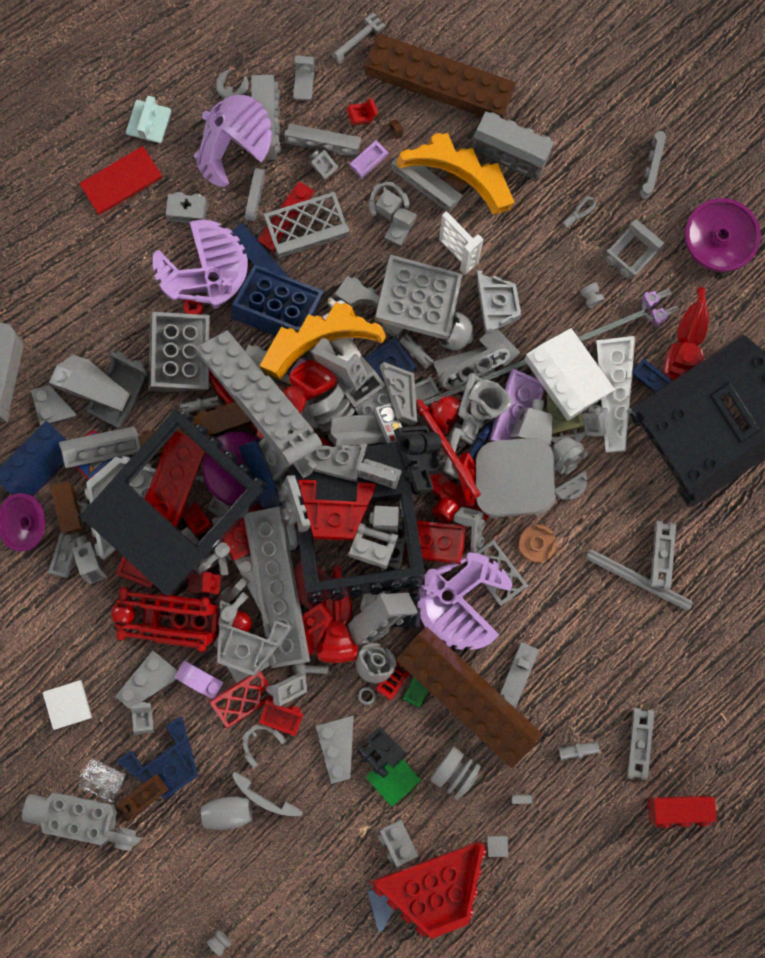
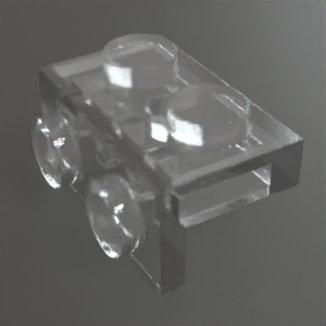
(101, 780)

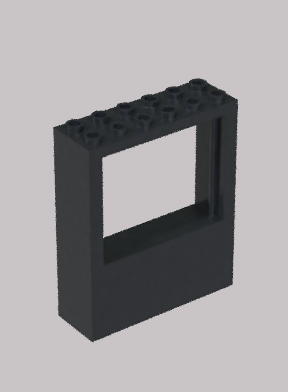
(340, 489)
(144, 533)

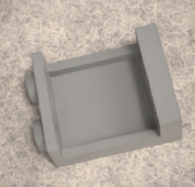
(347, 372)

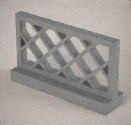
(311, 240)

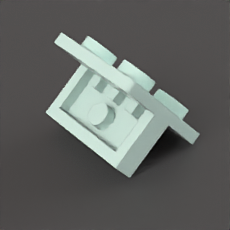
(148, 120)

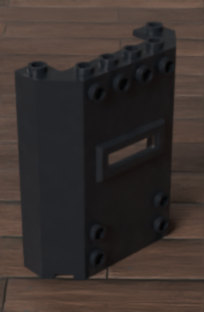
(697, 429)

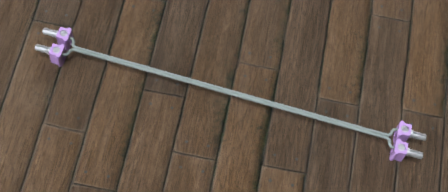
(648, 301)

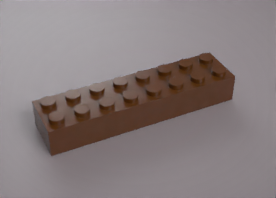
(438, 77)
(469, 697)

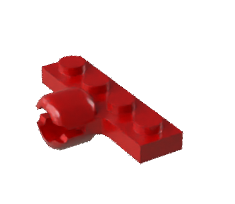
(450, 499)

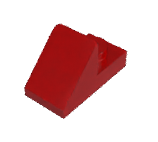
(196, 519)

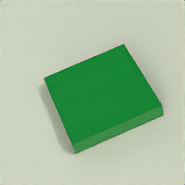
(396, 784)

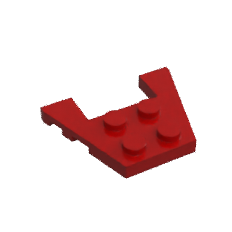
(335, 518)

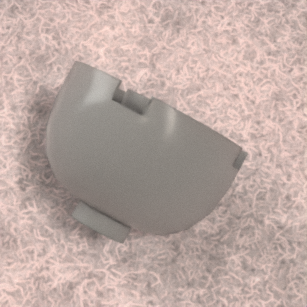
(460, 333)
(375, 663)

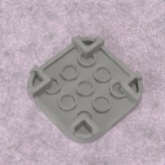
(515, 477)

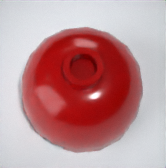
(445, 412)

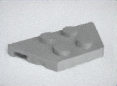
(497, 301)

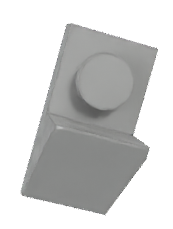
(400, 226)

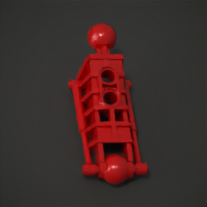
(124, 613)

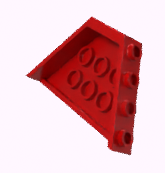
(437, 891)

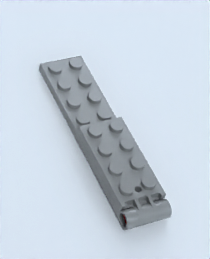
(259, 398)

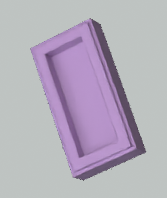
(368, 159)

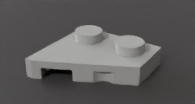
(51, 406)

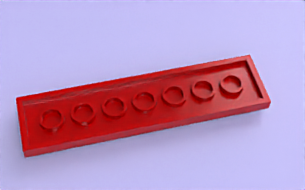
(169, 489)

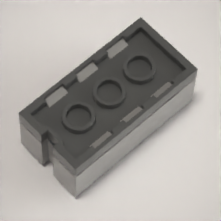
(512, 145)

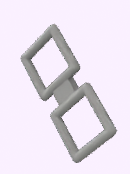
(469, 428)

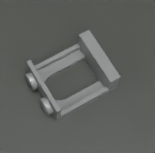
(645, 236)

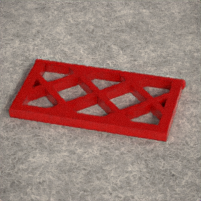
(228, 695)

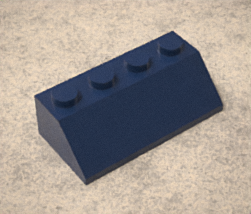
(33, 462)

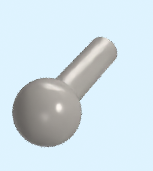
(303, 668)

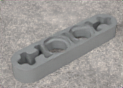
(473, 363)

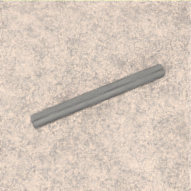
(638, 579)

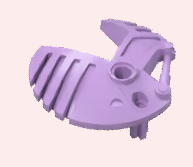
(235, 119)
(219, 257)
(455, 619)

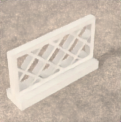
(460, 243)

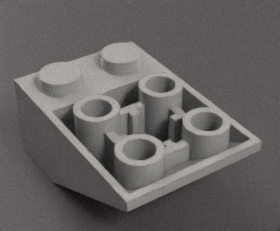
(368, 389)

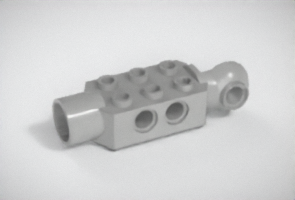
(78, 820)

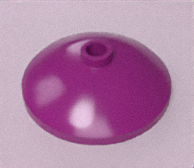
(21, 522)

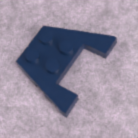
(174, 767)

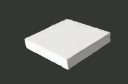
(67, 705)

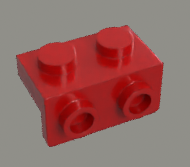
(281, 718)

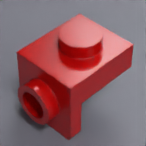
(362, 113)

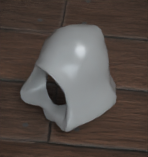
(488, 400)

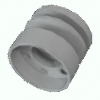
(329, 405)
(455, 773)

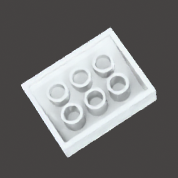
(568, 374)

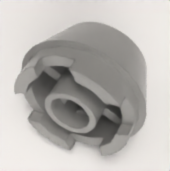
(567, 455)

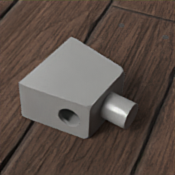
(533, 423)
(87, 561)

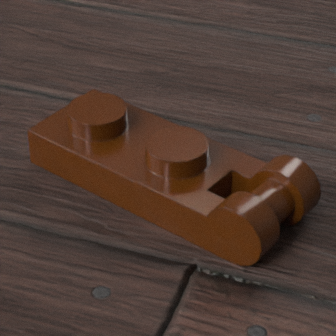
(142, 797)

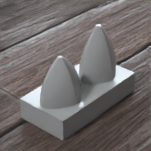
(288, 689)

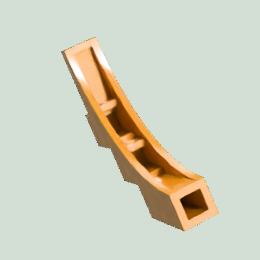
(463, 163)
(291, 345)

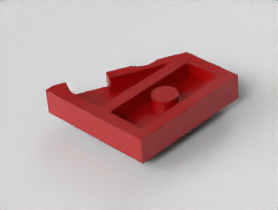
(470, 467)

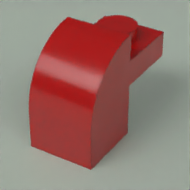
(204, 584)

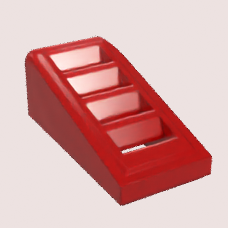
(386, 693)

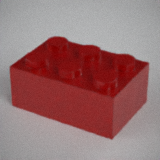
(682, 811)

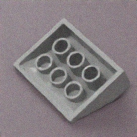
(172, 352)

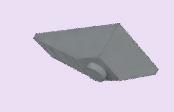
(87, 381)

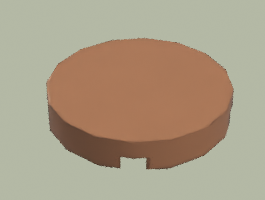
(537, 543)

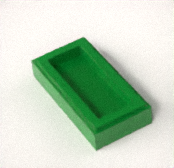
(415, 693)

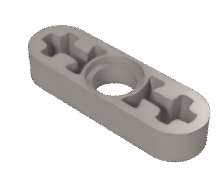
(255, 194)

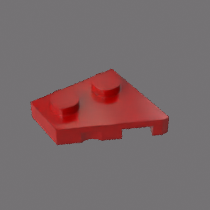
(315, 625)

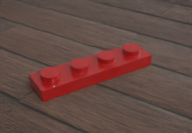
(299, 194)

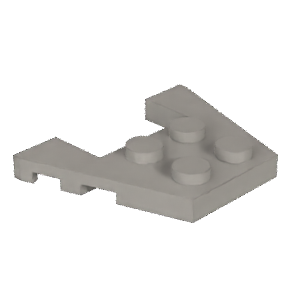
(278, 467)
(292, 510)
(245, 650)

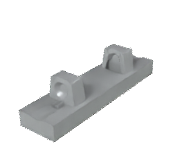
(517, 676)

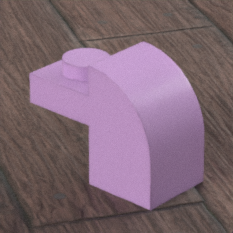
(198, 680)

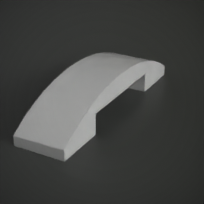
(244, 784)

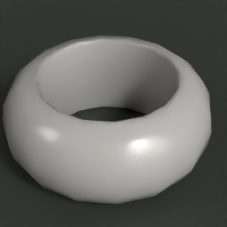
(366, 689)

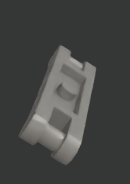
(654, 157)
(663, 555)
(640, 744)

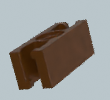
(67, 508)

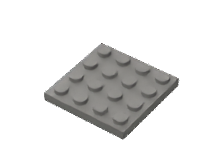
(418, 297)

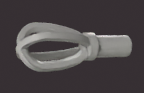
(575, 216)

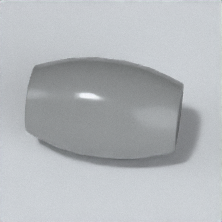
(226, 813)

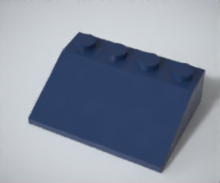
(274, 303)

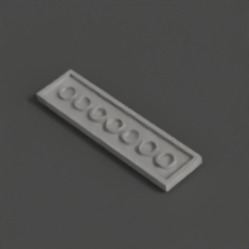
(276, 583)

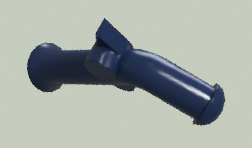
(480, 439)

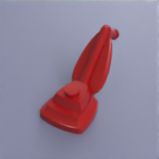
(690, 335)
(307, 382)
(337, 642)

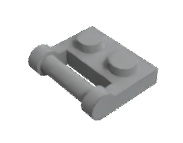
(371, 551)

